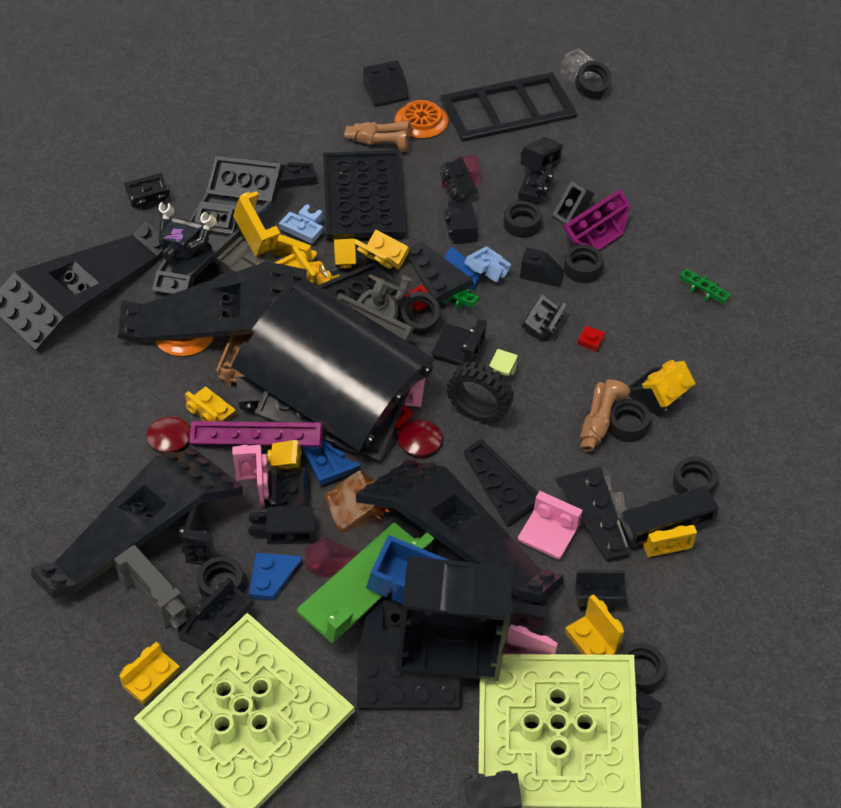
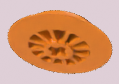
(425, 118)
(184, 348)

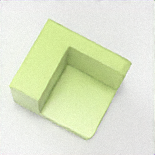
(504, 362)

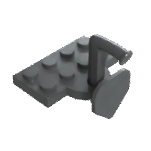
(382, 306)

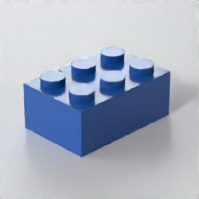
(390, 567)

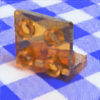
(343, 502)

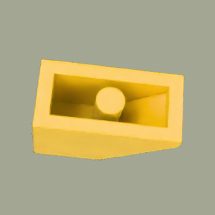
(344, 252)
(285, 455)

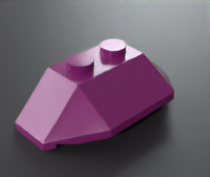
(600, 222)

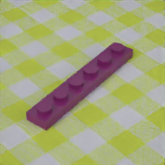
(255, 433)

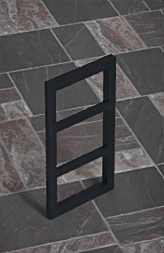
(519, 85)

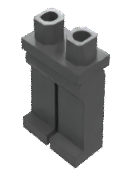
(238, 257)
(138, 571)

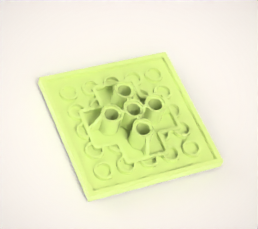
(244, 763)
(597, 763)

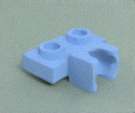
(304, 226)
(488, 261)

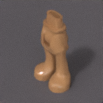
(374, 133)
(598, 420)

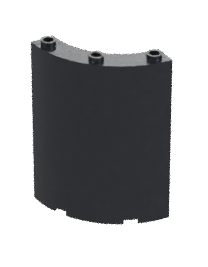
(331, 363)

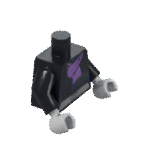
(182, 237)

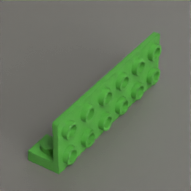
(345, 595)

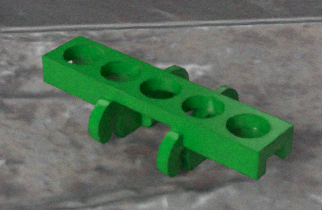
(712, 290)
(463, 300)

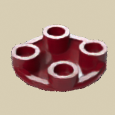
(168, 434)
(420, 438)

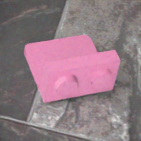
(252, 465)

